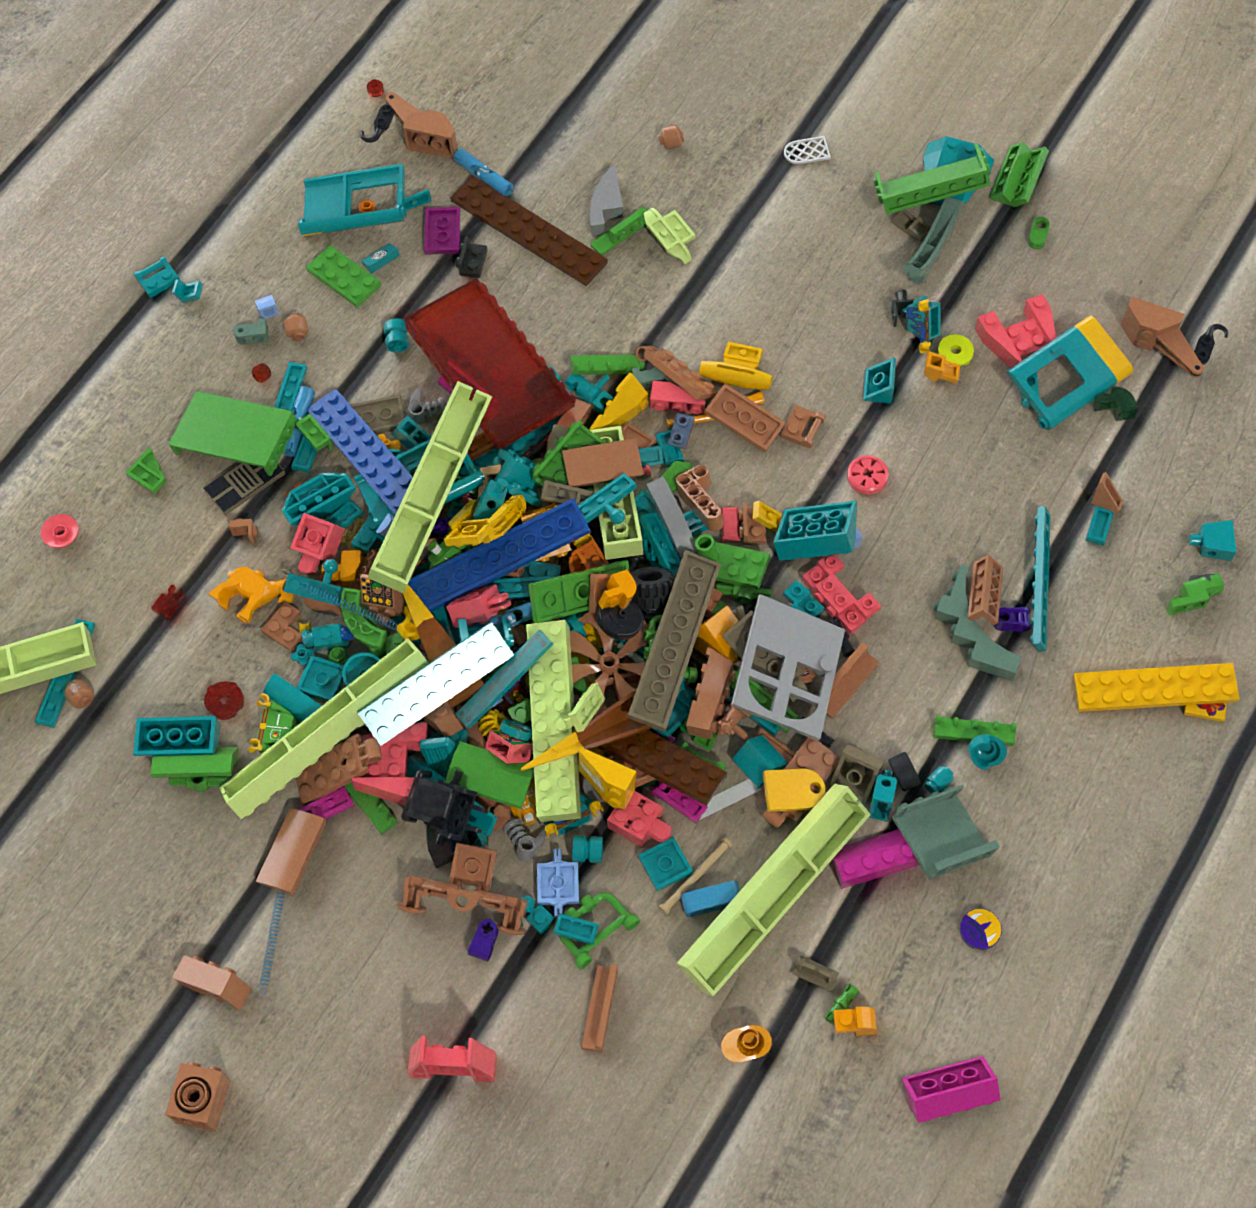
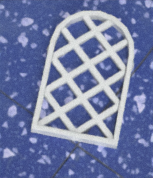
(807, 160)

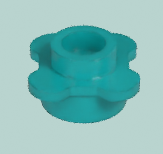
(303, 660)

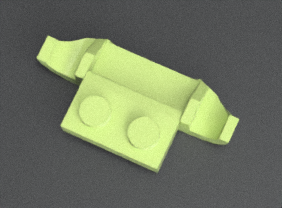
(670, 232)

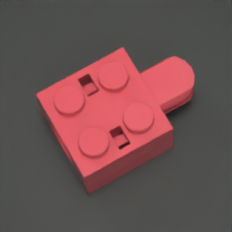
(316, 541)
(478, 606)
(639, 821)

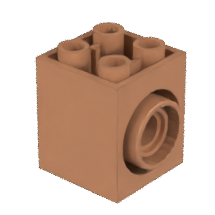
(199, 1083)

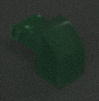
(1120, 401)

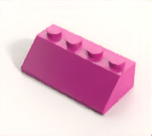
(873, 859)
(951, 1089)

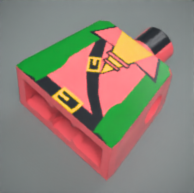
(516, 750)

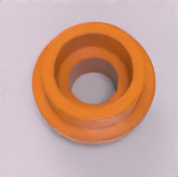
(366, 206)

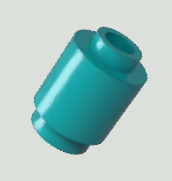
(939, 779)

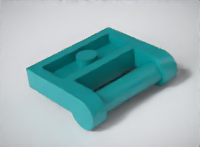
(158, 281)

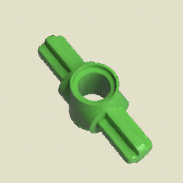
(742, 594)
(205, 784)

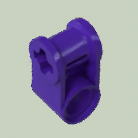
(1016, 619)
(482, 943)

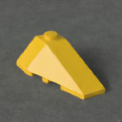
(625, 406)

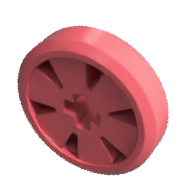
(872, 466)

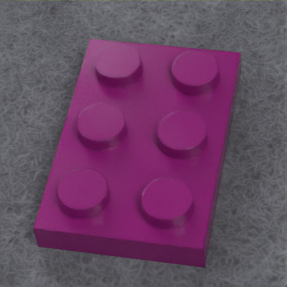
(442, 230)

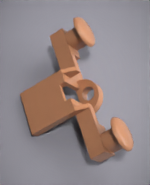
(473, 867)

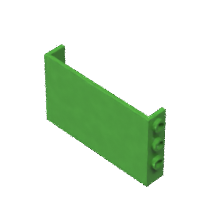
(934, 183)
(234, 430)

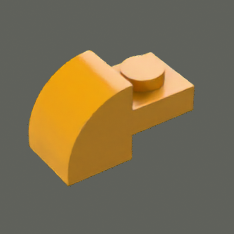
(938, 368)

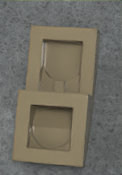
(910, 225)

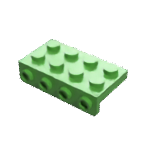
(553, 466)

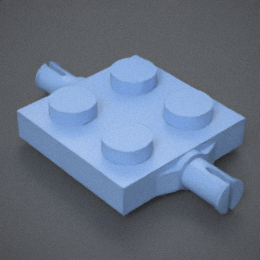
(557, 883)

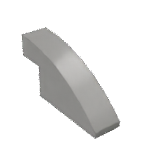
(605, 202)
(671, 516)

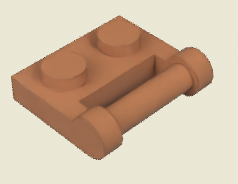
(797, 423)

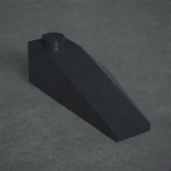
(443, 852)

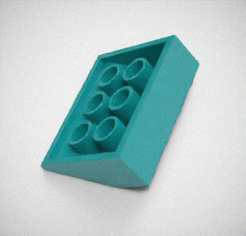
(817, 531)

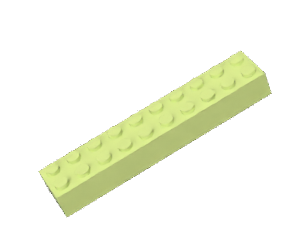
(551, 702)

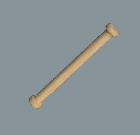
(665, 908)

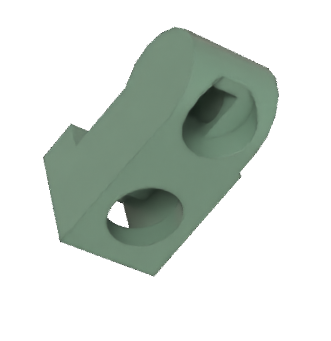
(252, 333)
(648, 376)

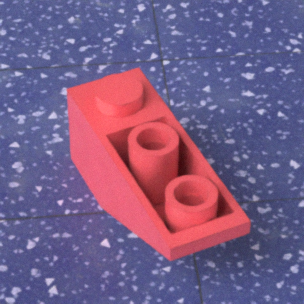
(673, 398)

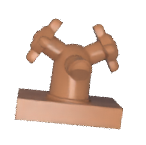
(730, 721)

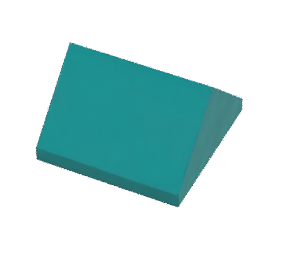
(880, 382)
(756, 757)

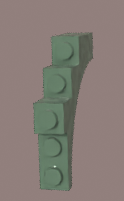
(931, 248)
(983, 651)

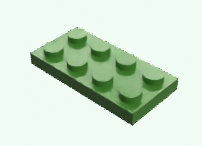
(343, 276)

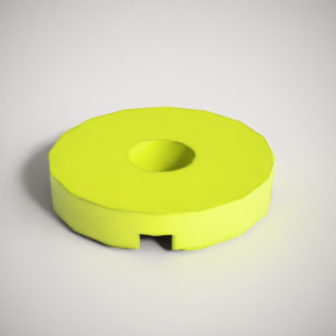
(956, 342)

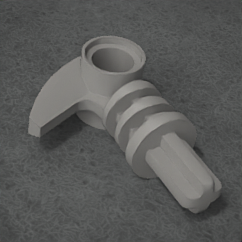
(424, 408)
(522, 840)

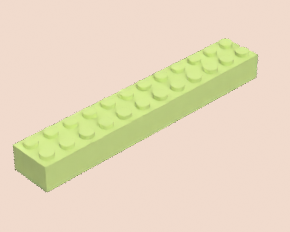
(429, 488)
(45, 657)
(318, 732)
(773, 889)

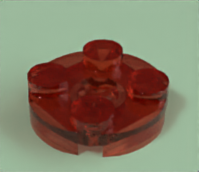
(217, 692)

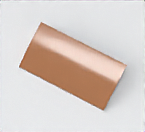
(291, 851)

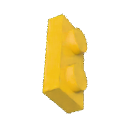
(766, 515)

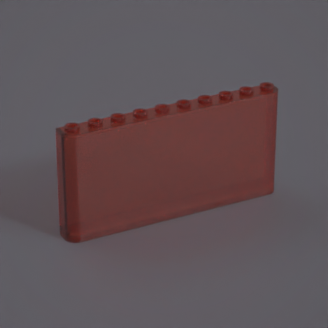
(481, 347)

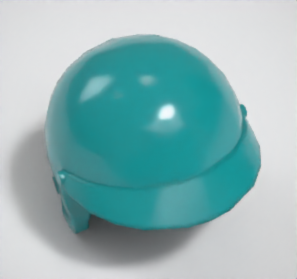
(987, 751)

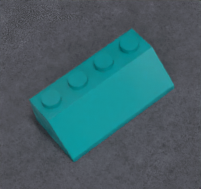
(176, 736)

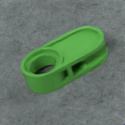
(1037, 235)

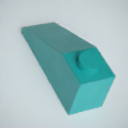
(410, 433)

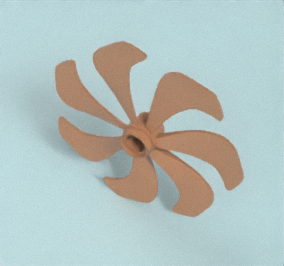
(581, 645)

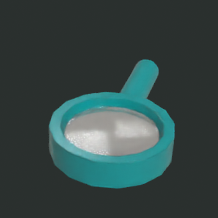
(517, 730)

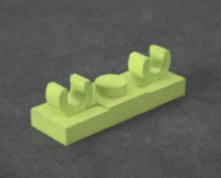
(585, 708)

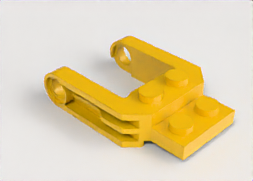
(469, 531)

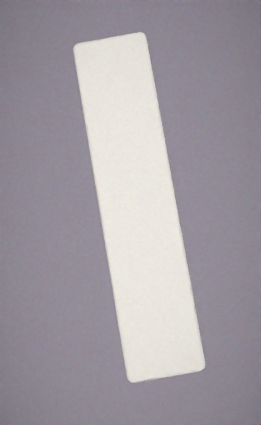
(730, 796)

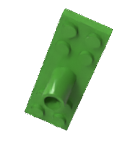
(738, 564)
(566, 593)

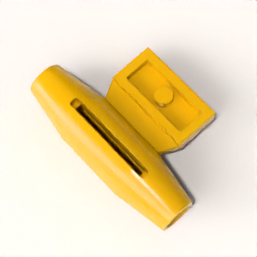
(738, 368)

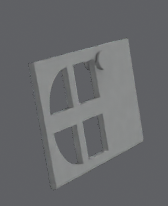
(799, 641)

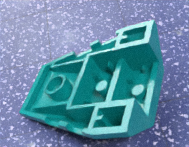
(948, 151)

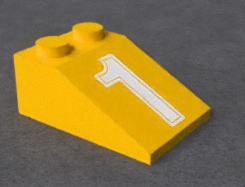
(608, 778)

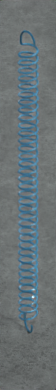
(350, 606)
(271, 941)

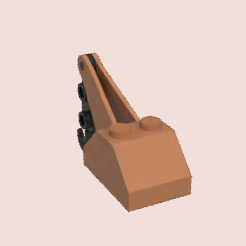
(423, 131)
(1158, 328)

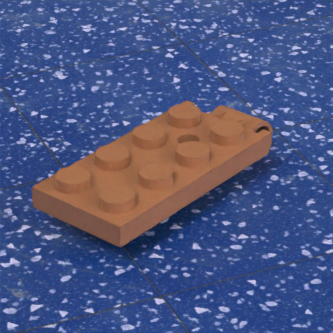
(677, 371)
(810, 756)
(330, 772)

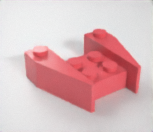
(1021, 339)
(389, 776)
(475, 1061)

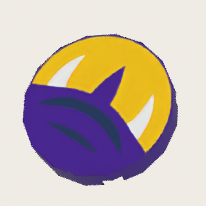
(980, 929)

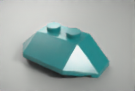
(318, 497)

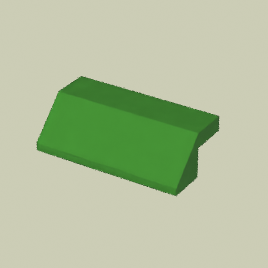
(1018, 175)
(202, 765)
(490, 775)

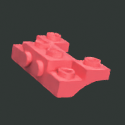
(835, 596)

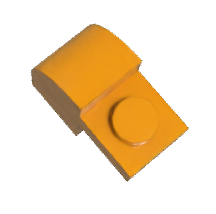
(348, 569)
(620, 590)
(858, 1020)

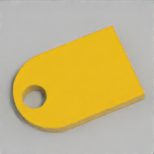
(791, 789)

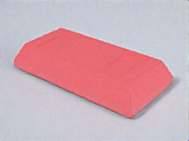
(730, 528)

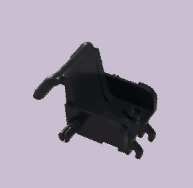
(441, 805)

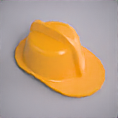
(746, 1043)

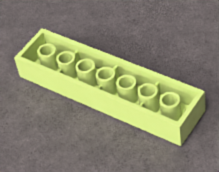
(623, 538)

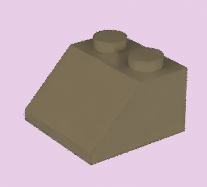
(857, 771)

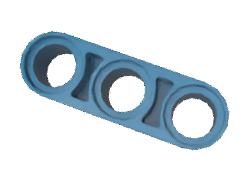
(709, 898)

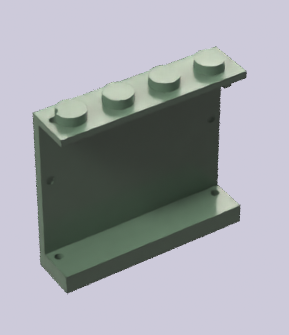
(942, 833)

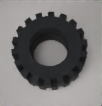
(652, 587)

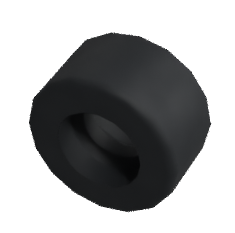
(904, 771)

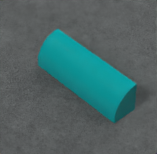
(290, 698)

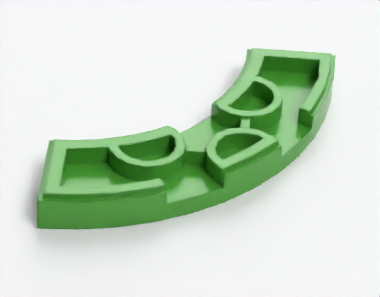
(357, 624)

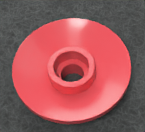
(54, 526)

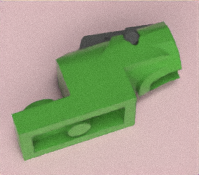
(1196, 593)

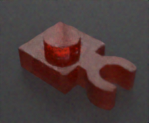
(167, 604)

